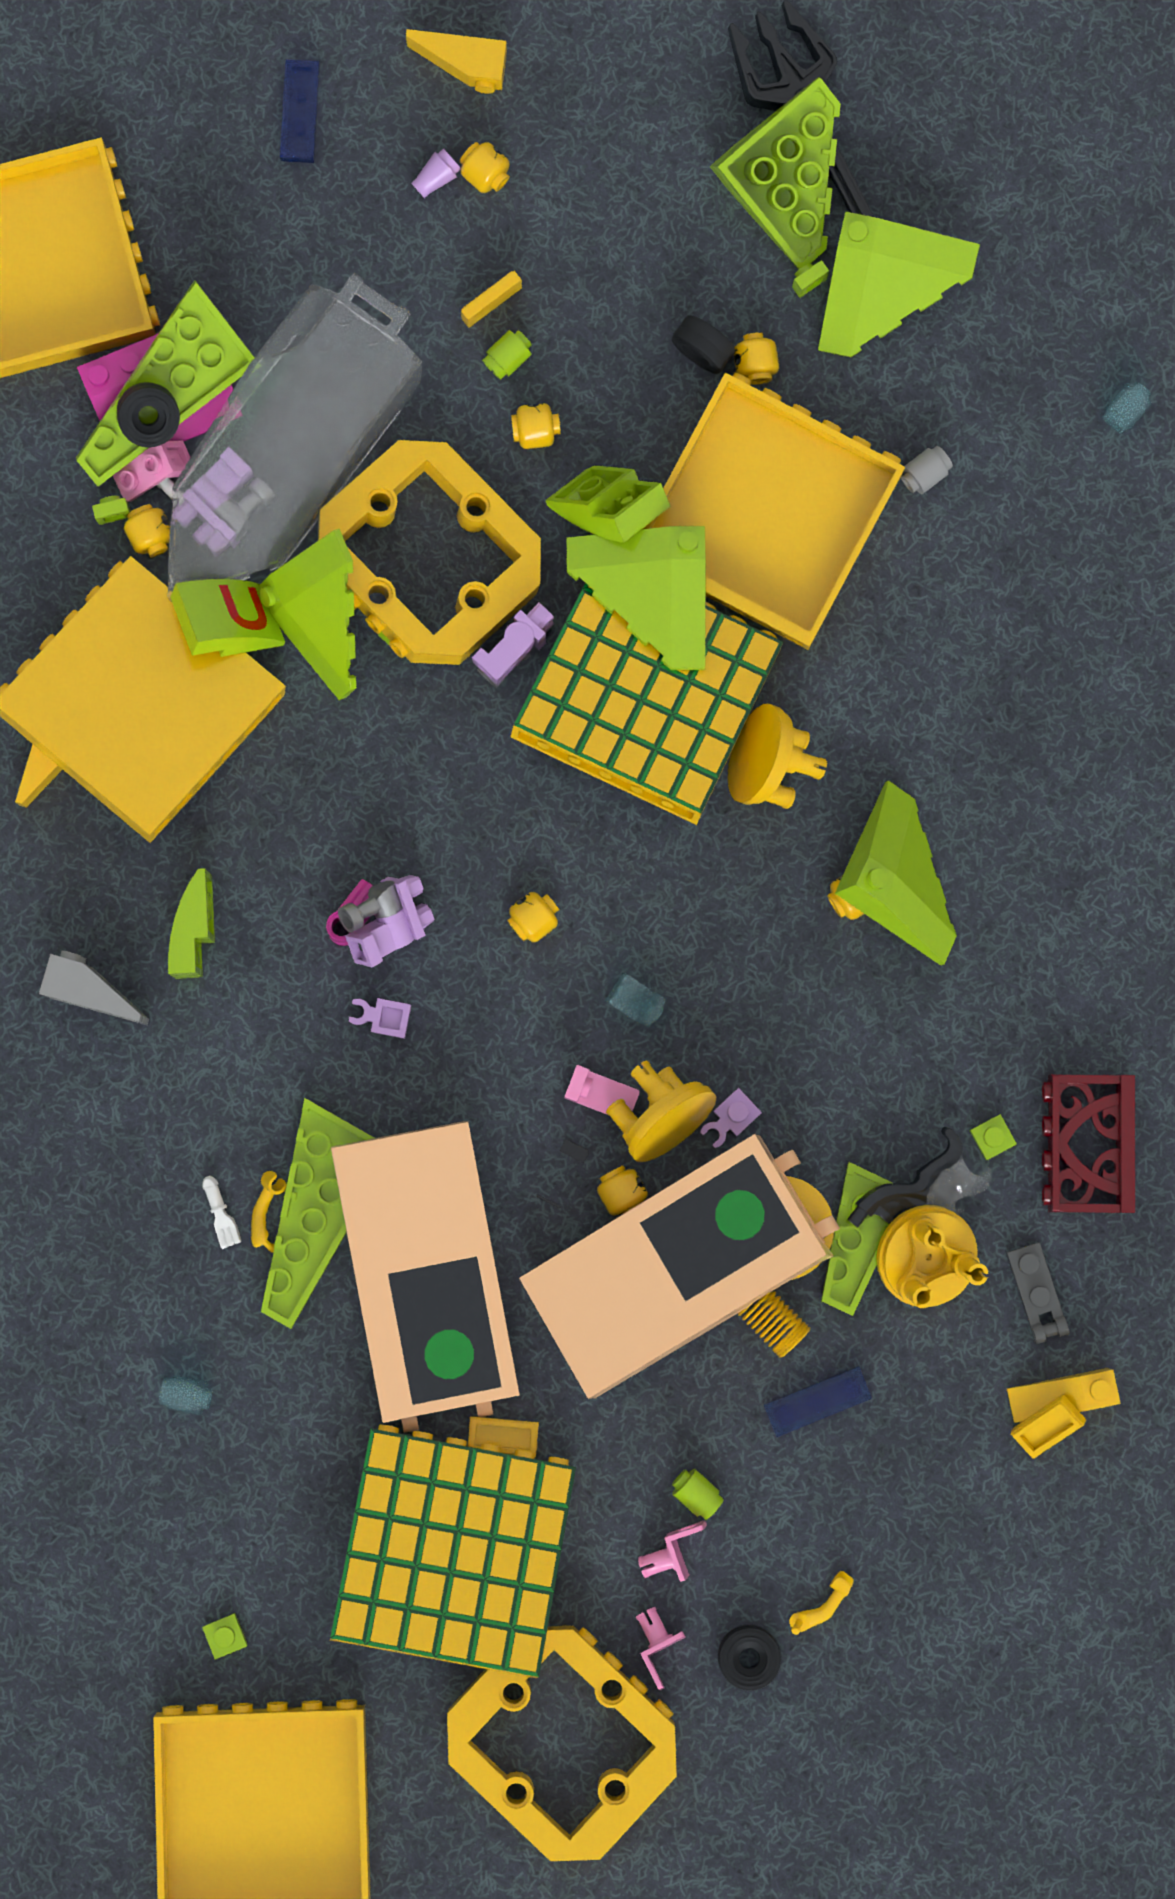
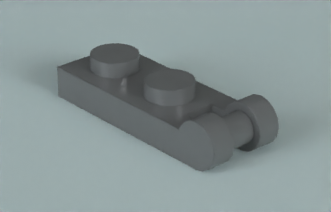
(1037, 1291)

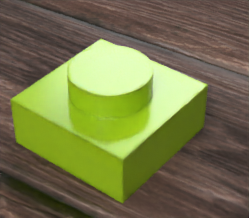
(809, 277)
(111, 509)
(993, 1137)
(225, 1636)

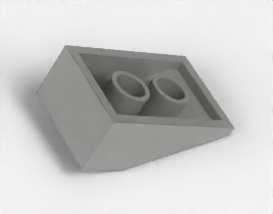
(78, 984)

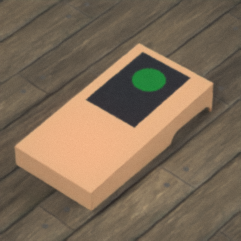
(677, 1265)
(425, 1272)

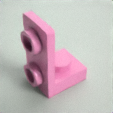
(151, 469)
(598, 1091)

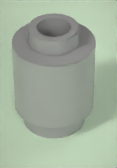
(926, 470)

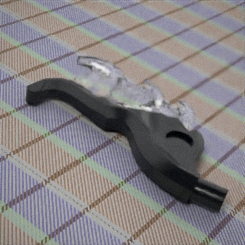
(936, 1183)

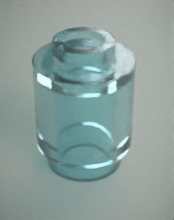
(1127, 407)
(185, 1395)

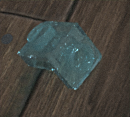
(636, 1000)

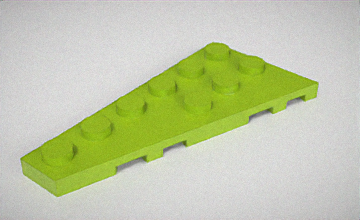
(191, 358)
(310, 1214)

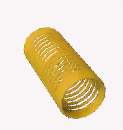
(796, 1334)

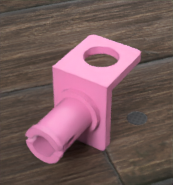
(671, 1555)
(658, 1640)

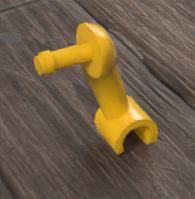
(258, 1223)
(808, 1618)

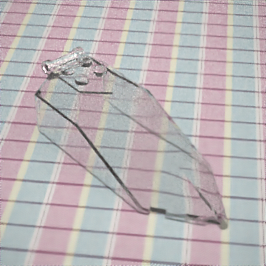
(290, 435)

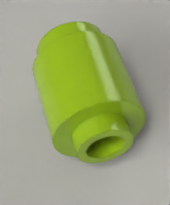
(507, 354)
(697, 1493)

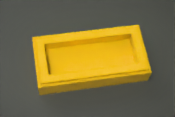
(491, 298)
(1048, 1426)
(505, 1433)

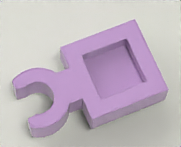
(388, 1017)
(734, 1114)

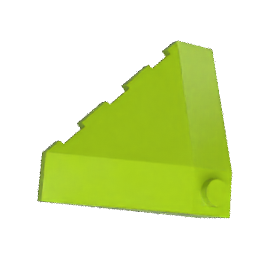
(784, 171)
(885, 275)
(653, 584)
(314, 609)
(895, 877)

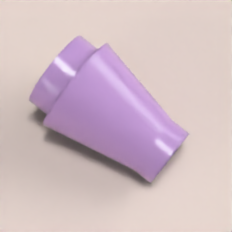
(436, 173)

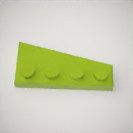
(853, 1247)

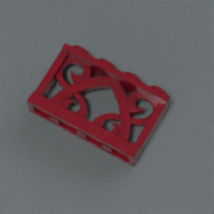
(1122, 1108)

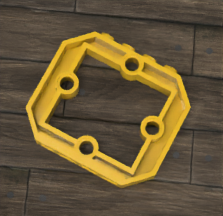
(499, 600)
(613, 1813)

